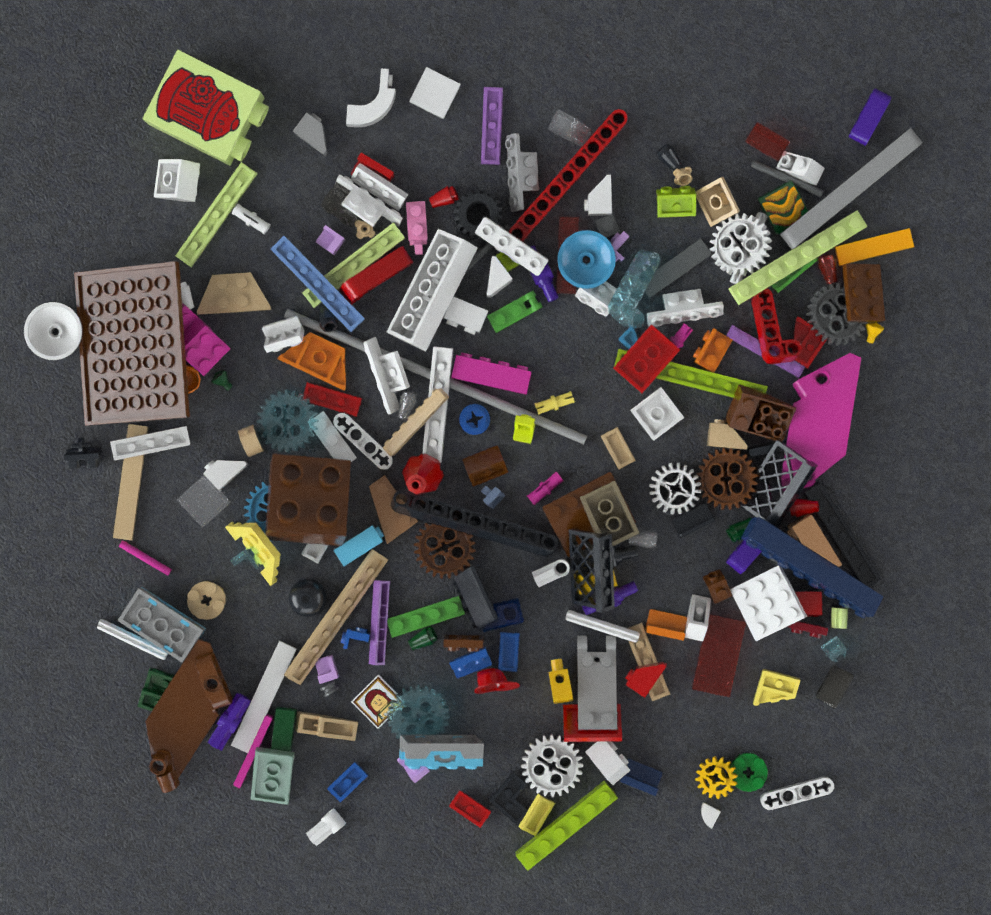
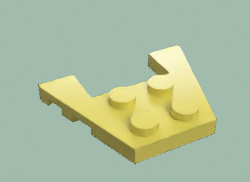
(261, 546)

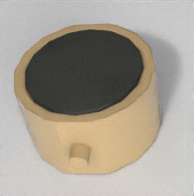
(251, 440)

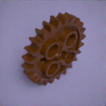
(744, 476)
(451, 563)

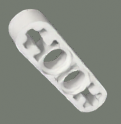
(365, 438)
(797, 795)

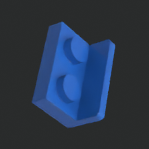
(470, 662)

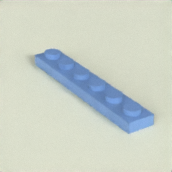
(317, 283)

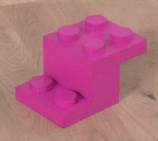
(202, 345)

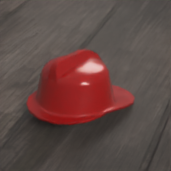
(493, 680)

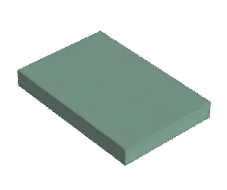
(272, 775)

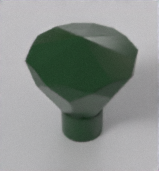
(221, 379)

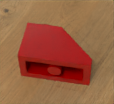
(644, 677)

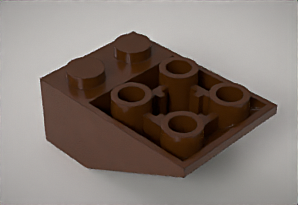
(759, 413)

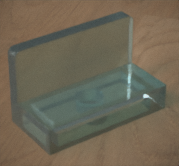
(243, 555)

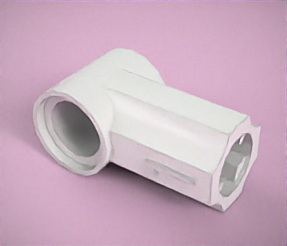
(549, 573)
(329, 824)

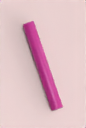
(144, 557)

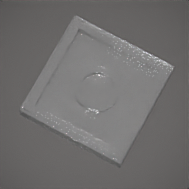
(203, 501)

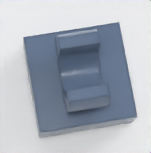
(493, 496)

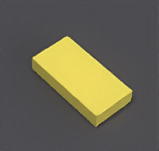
(536, 814)

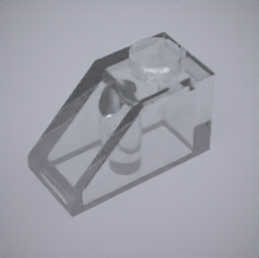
(569, 128)

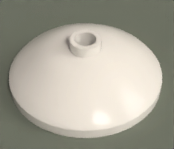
(40, 327)

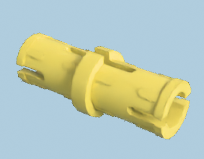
(554, 402)

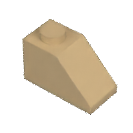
(723, 436)

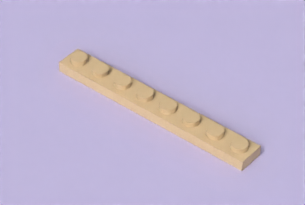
(336, 617)

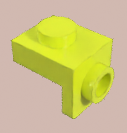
(524, 428)

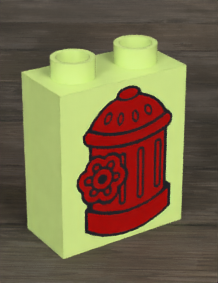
(206, 109)

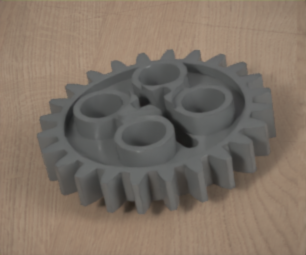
(823, 322)

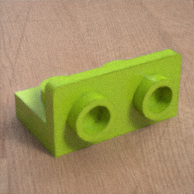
(676, 202)

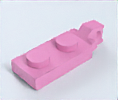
(417, 225)

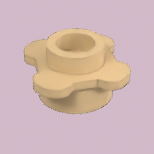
(683, 176)
(361, 233)

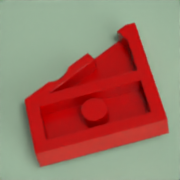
(810, 343)

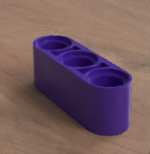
(870, 117)
(742, 557)

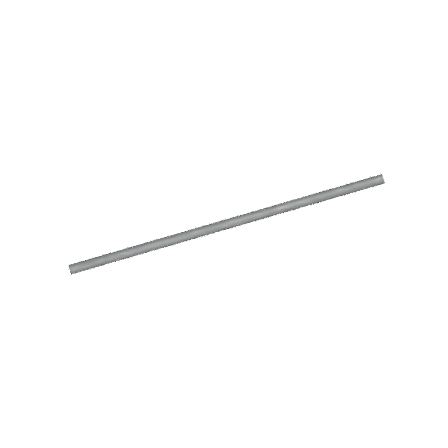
(454, 384)

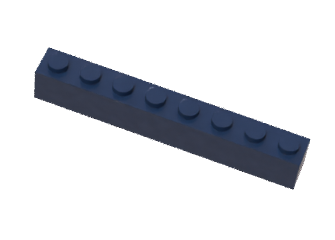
(811, 567)

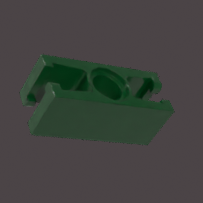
(283, 729)

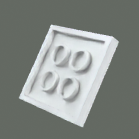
(768, 603)

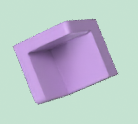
(330, 240)
(326, 669)

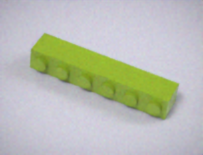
(566, 825)

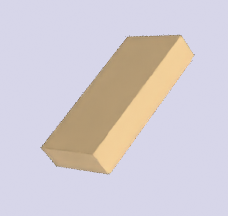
(618, 448)

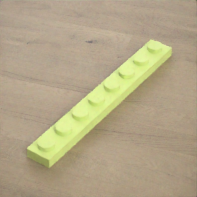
(797, 257)

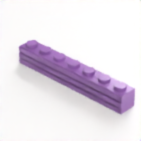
(753, 345)
(379, 622)

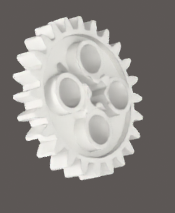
(754, 233)
(542, 781)

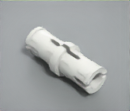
(240, 211)

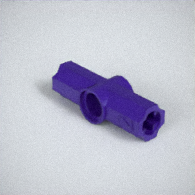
(229, 721)

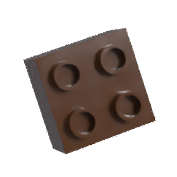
(308, 500)

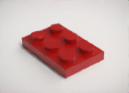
(646, 358)
(572, 734)

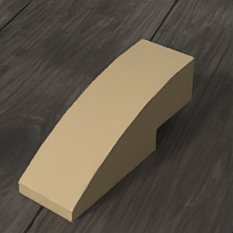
(326, 726)

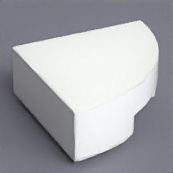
(709, 814)

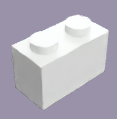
(465, 315)
(608, 761)

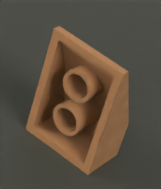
(808, 533)

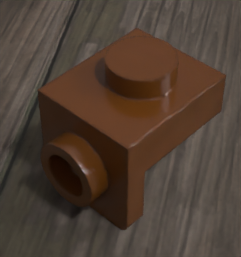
(717, 586)

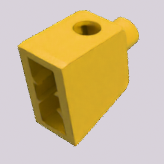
(560, 691)

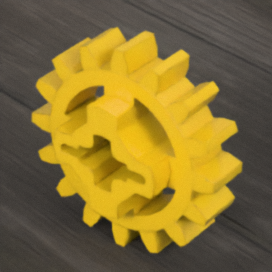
(724, 780)

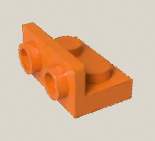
(712, 350)

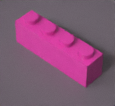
(491, 374)

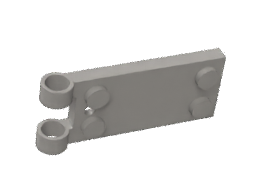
(597, 686)

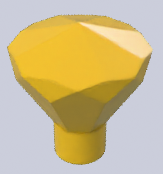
(873, 331)

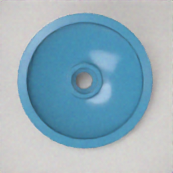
(597, 249)

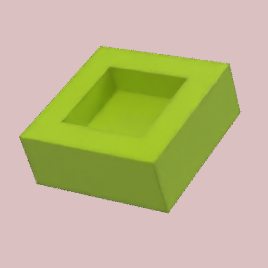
(506, 261)

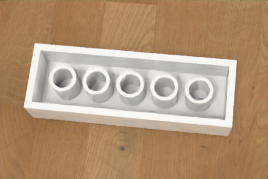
(432, 289)

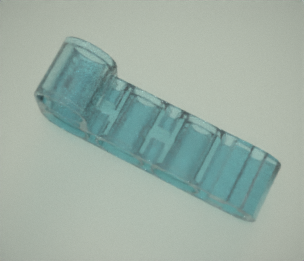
(631, 289)

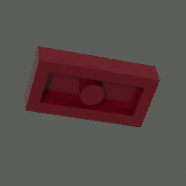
(815, 630)

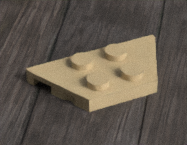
(232, 294)

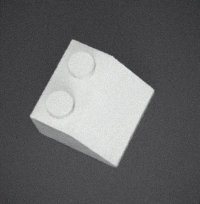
(177, 180)

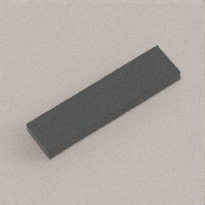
(677, 267)

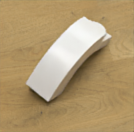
(373, 112)

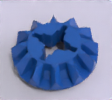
(479, 411)

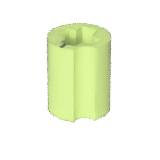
(839, 617)

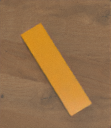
(874, 246)

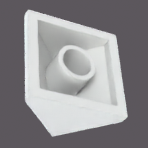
(498, 278)

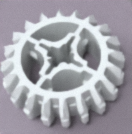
(690, 495)

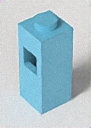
(359, 545)

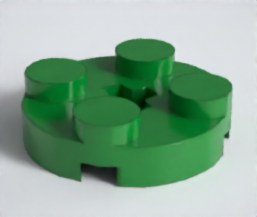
(758, 767)

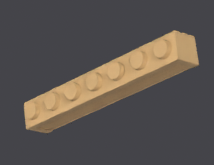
(415, 421)

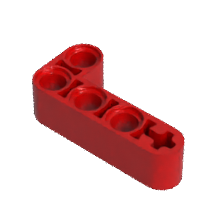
(374, 275)
(771, 325)

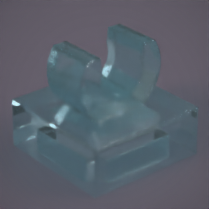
(834, 649)

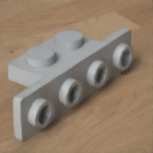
(521, 172)

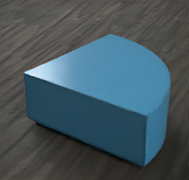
(628, 338)

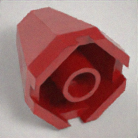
(422, 474)

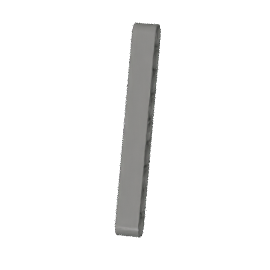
(851, 188)

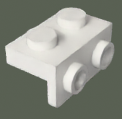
(283, 334)

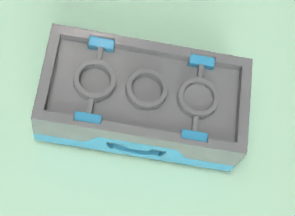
(161, 624)
(441, 751)

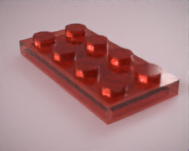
(719, 656)

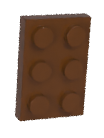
(863, 293)
(471, 642)

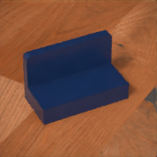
(642, 777)

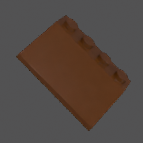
(569, 513)

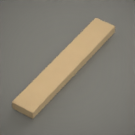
(129, 490)

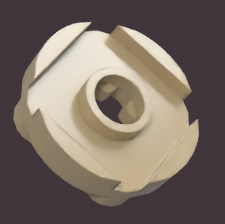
(211, 590)

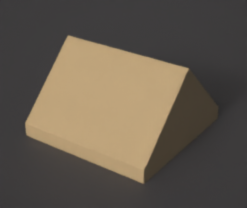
(717, 202)

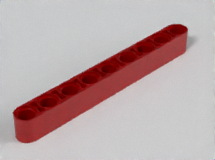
(572, 168)

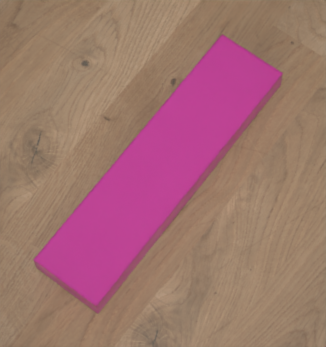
(251, 754)

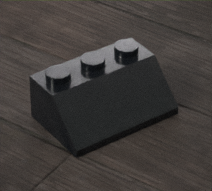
(476, 599)

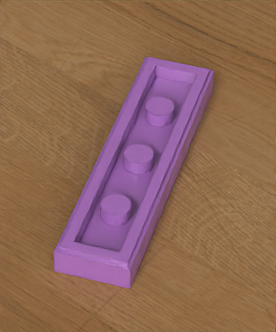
(492, 126)

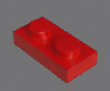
(470, 808)

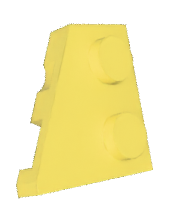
(775, 687)

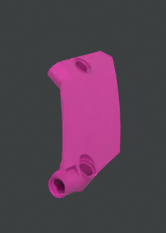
(823, 416)

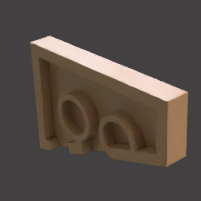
(391, 522)

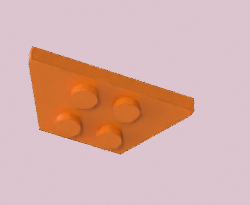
(318, 359)

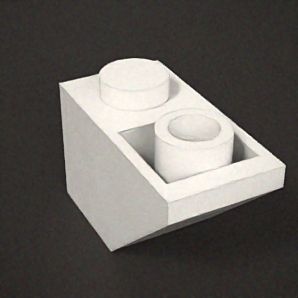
(800, 167)

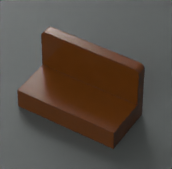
(485, 465)

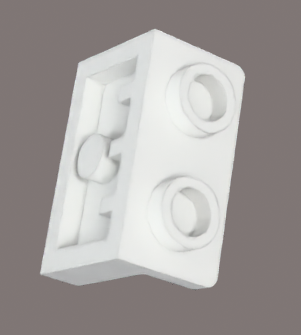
(597, 297)

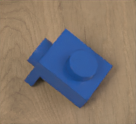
(358, 634)

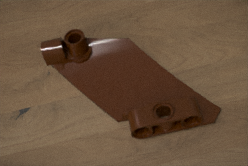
(185, 714)

